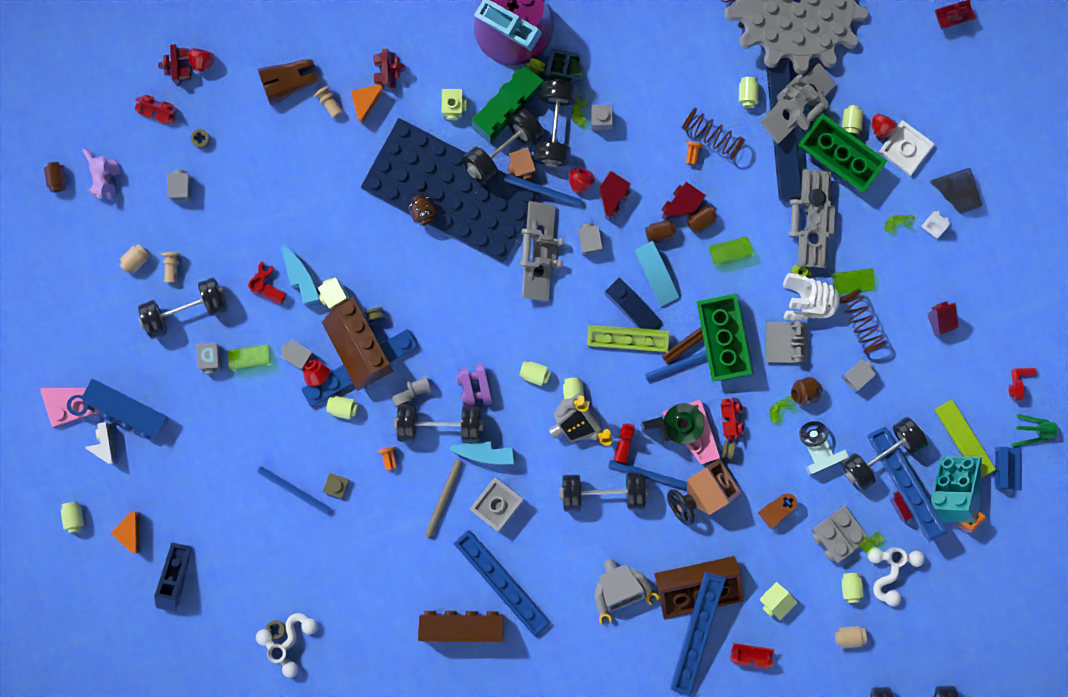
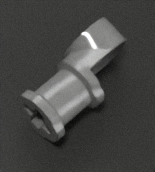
(415, 388)

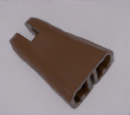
(286, 79)

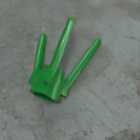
(1044, 429)

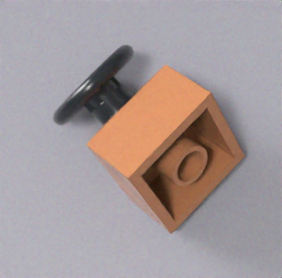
(706, 491)

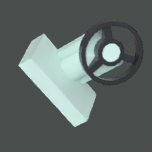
(819, 448)

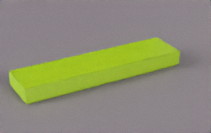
(628, 338)
(962, 435)

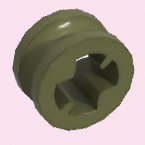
(195, 134)
(374, 314)
(728, 450)
(282, 628)

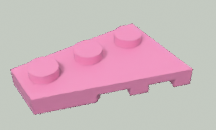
(56, 404)
(704, 447)

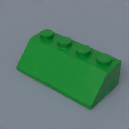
(842, 153)
(725, 337)

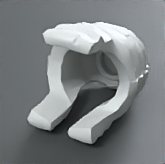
(816, 299)

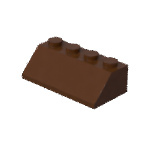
(356, 344)
(680, 586)
(460, 627)

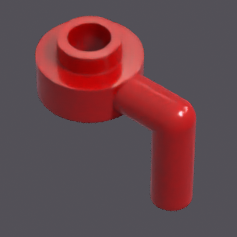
(1016, 390)

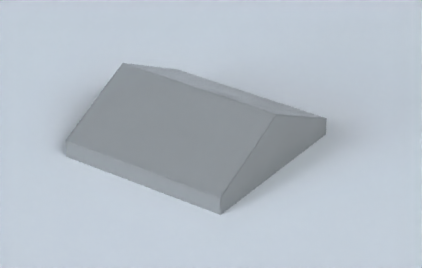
(497, 504)

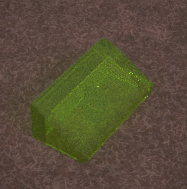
(730, 251)
(853, 280)
(249, 357)

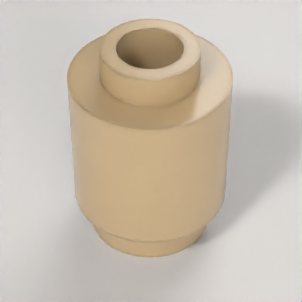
(134, 259)
(850, 637)

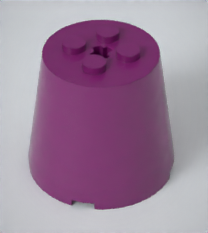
(507, 51)

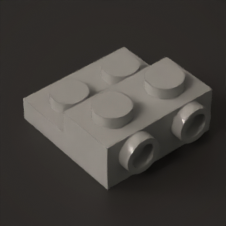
(838, 534)

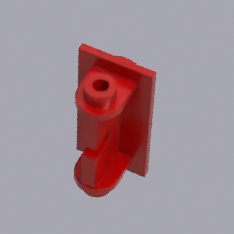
(148, 106)
(734, 426)
(744, 654)

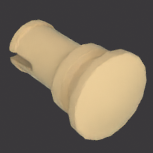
(328, 101)
(171, 265)

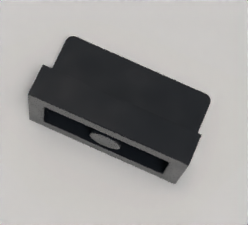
(654, 424)

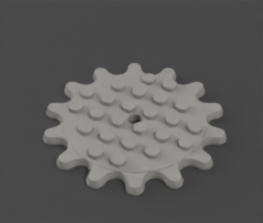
(797, 29)

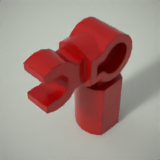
(258, 286)
(623, 446)

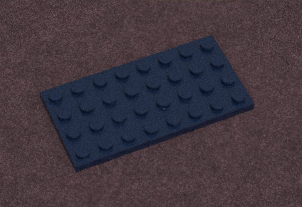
(473, 213)

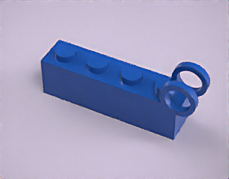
(120, 406)

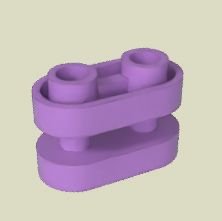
(468, 396)

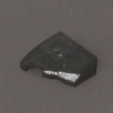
(959, 190)

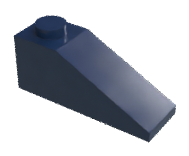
(631, 305)
(172, 577)

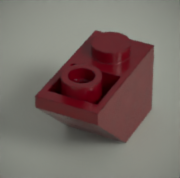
(612, 192)
(684, 204)
(943, 318)

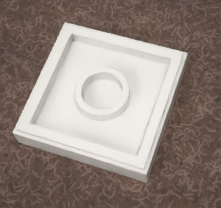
(906, 148)

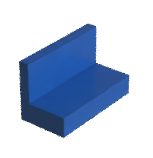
(1007, 468)

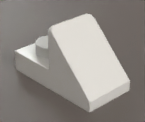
(106, 449)

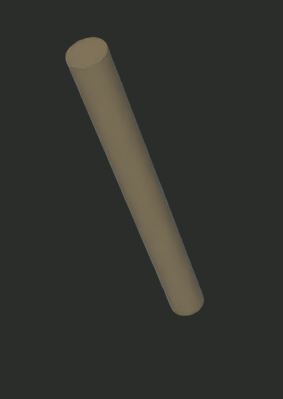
(443, 498)

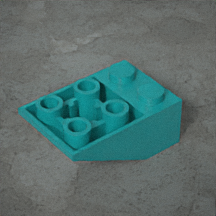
(957, 489)

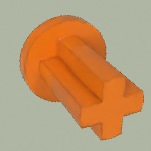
(693, 151)
(388, 457)

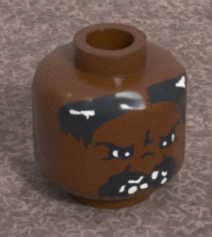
(422, 210)
(806, 391)

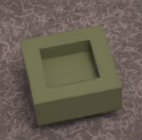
(335, 485)

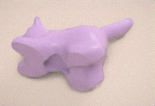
(102, 173)

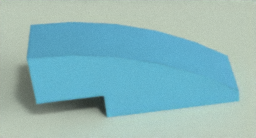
(508, 24)
(656, 273)
(300, 277)
(483, 453)

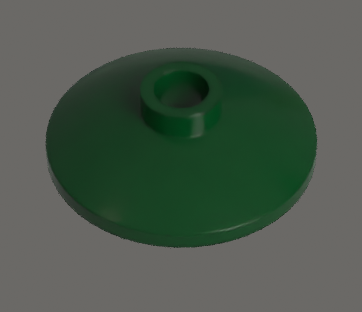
(684, 412)

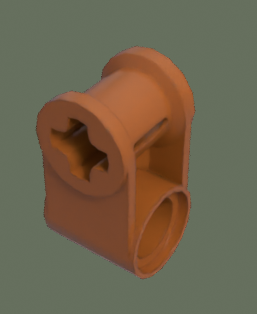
(775, 512)

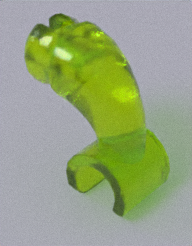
(576, 113)
(893, 221)
(775, 409)
(873, 541)

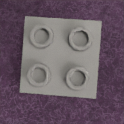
(786, 342)

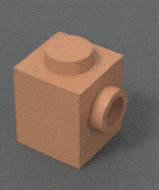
(521, 164)

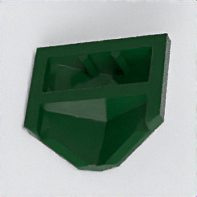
(564, 66)

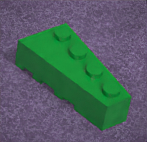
(511, 97)

